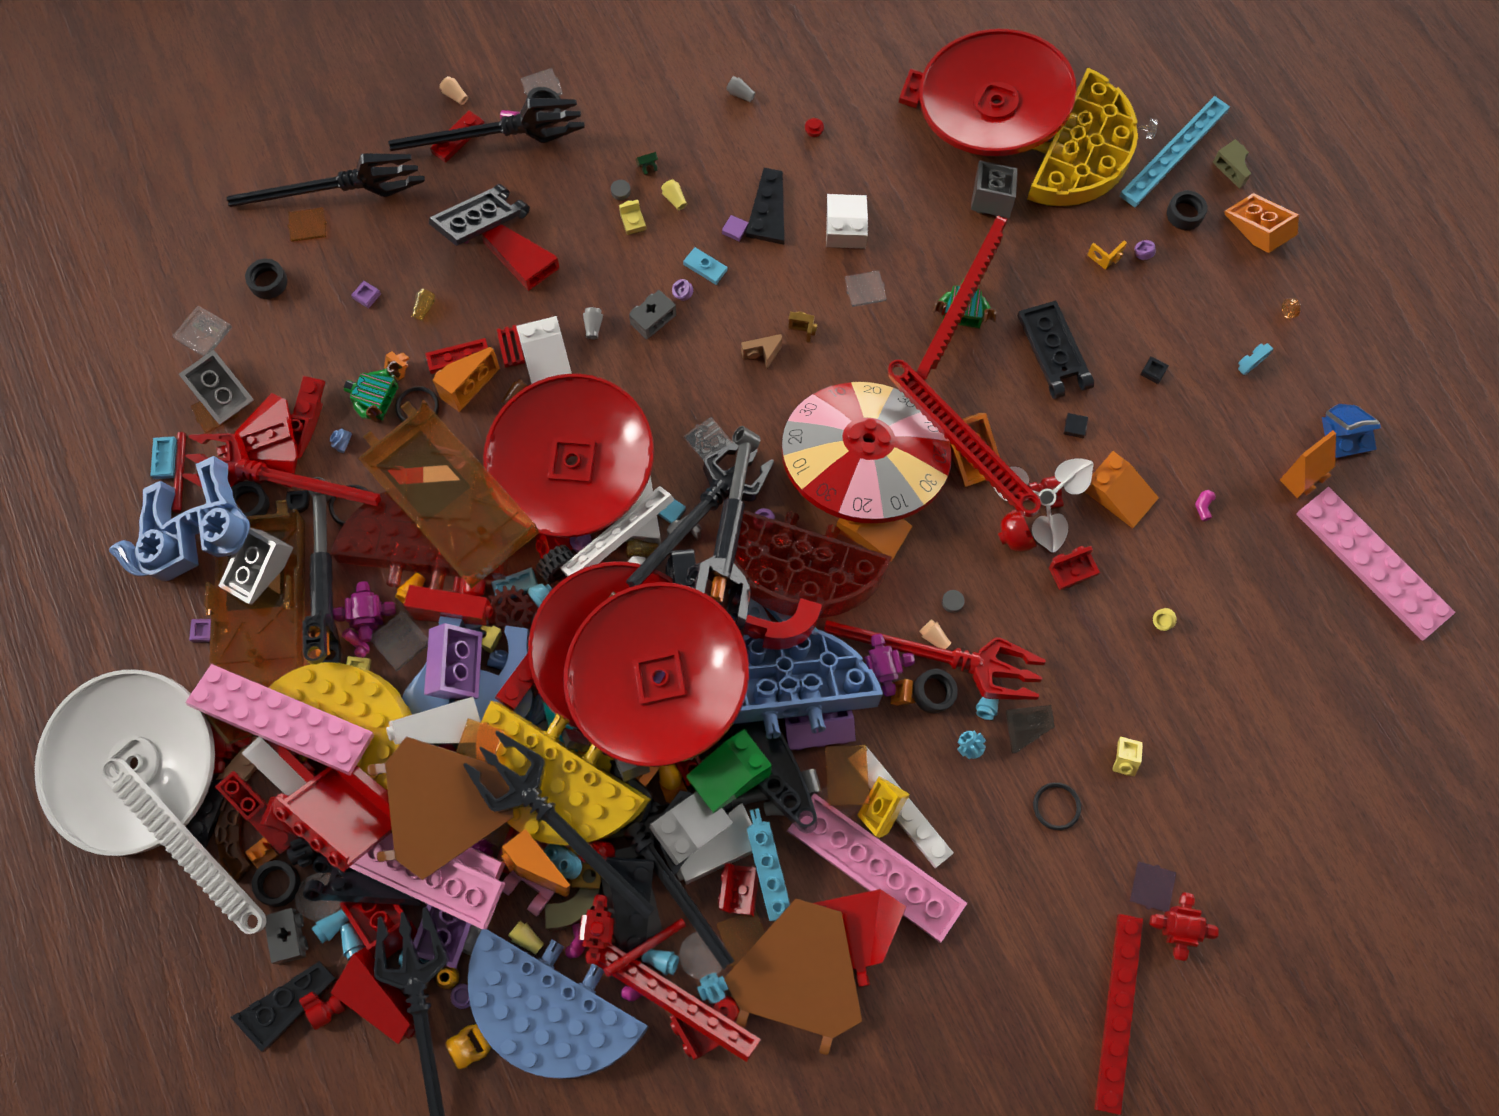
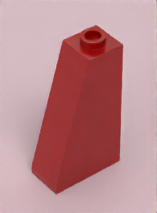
(521, 256)
(430, 604)
(374, 1000)

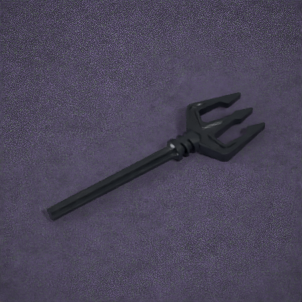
(528, 121)
(364, 176)
(719, 490)
(526, 793)
(646, 847)
(413, 979)

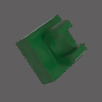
(646, 160)

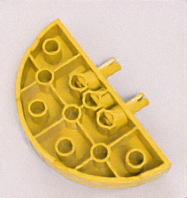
(1090, 148)
(351, 696)
(583, 792)

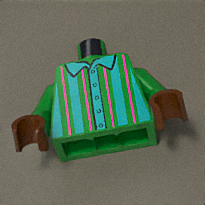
(976, 309)
(374, 392)

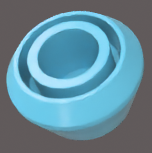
(538, 593)

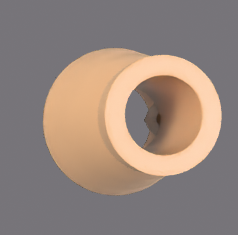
(453, 90)
(935, 635)

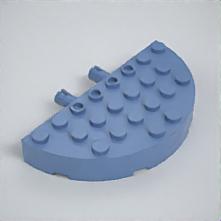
(806, 680)
(542, 1016)

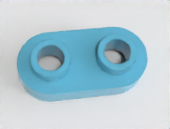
(1261, 352)
(564, 857)

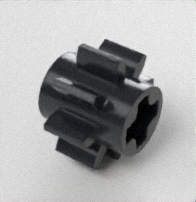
(301, 853)

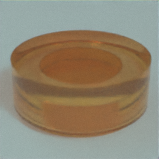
(1291, 308)

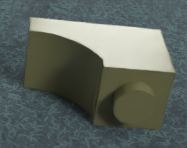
(1232, 163)

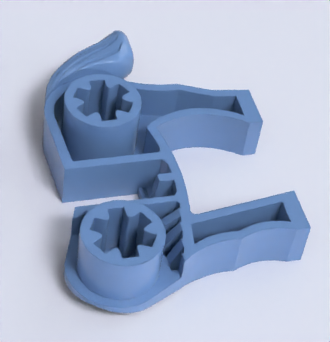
(169, 545)
(489, 683)

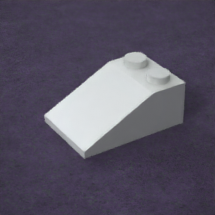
(846, 221)
(543, 349)

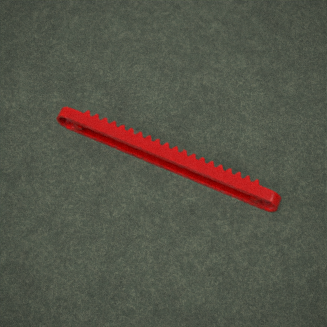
(962, 298)
(964, 438)

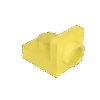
(632, 217)
(1128, 756)

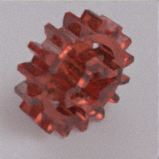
(519, 607)

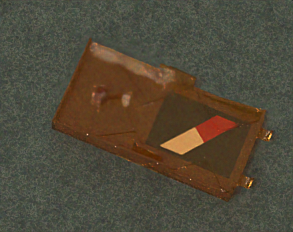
(448, 494)
(262, 637)

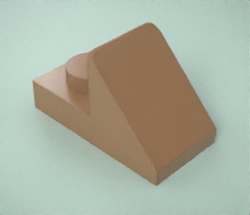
(765, 346)

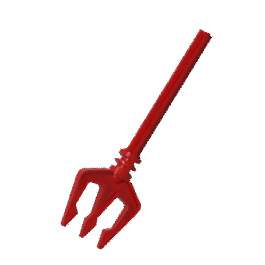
(242, 468)
(982, 664)

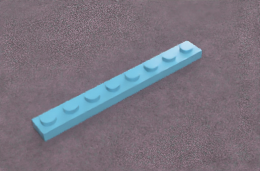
(1174, 151)

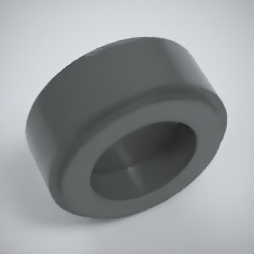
(620, 189)
(953, 601)

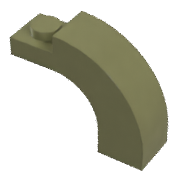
(565, 914)

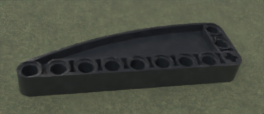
(783, 772)

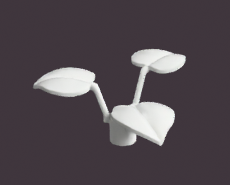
(1076, 478)

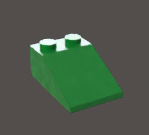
(730, 771)

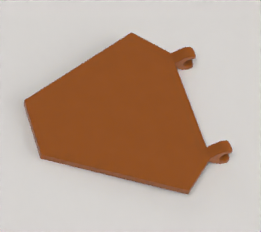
(436, 805)
(800, 974)

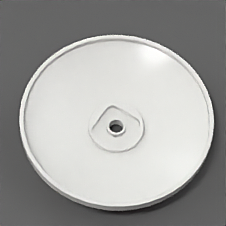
(122, 718)

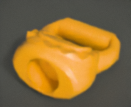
(462, 1050)

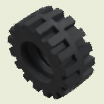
(550, 564)

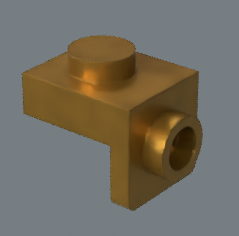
(803, 322)

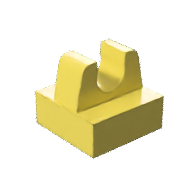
(491, 639)

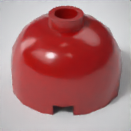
(1016, 532)

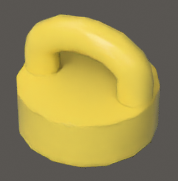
(1164, 619)

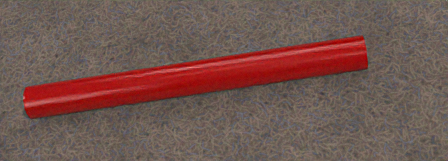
(179, 470)
(644, 947)

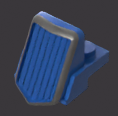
(1352, 429)

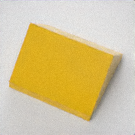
(884, 807)

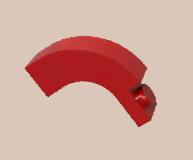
(786, 633)

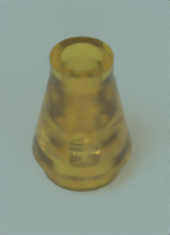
(423, 302)
(640, 548)

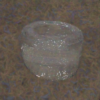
(1151, 129)

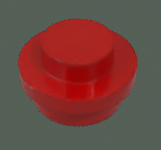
(814, 127)

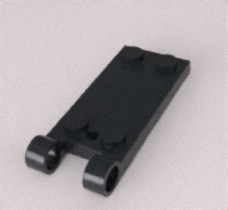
(478, 215)
(1054, 347)
(352, 887)

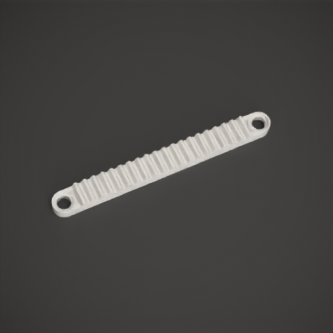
(183, 846)

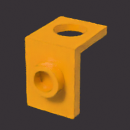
(1107, 259)

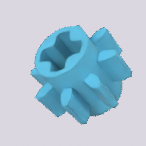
(971, 744)
(712, 988)

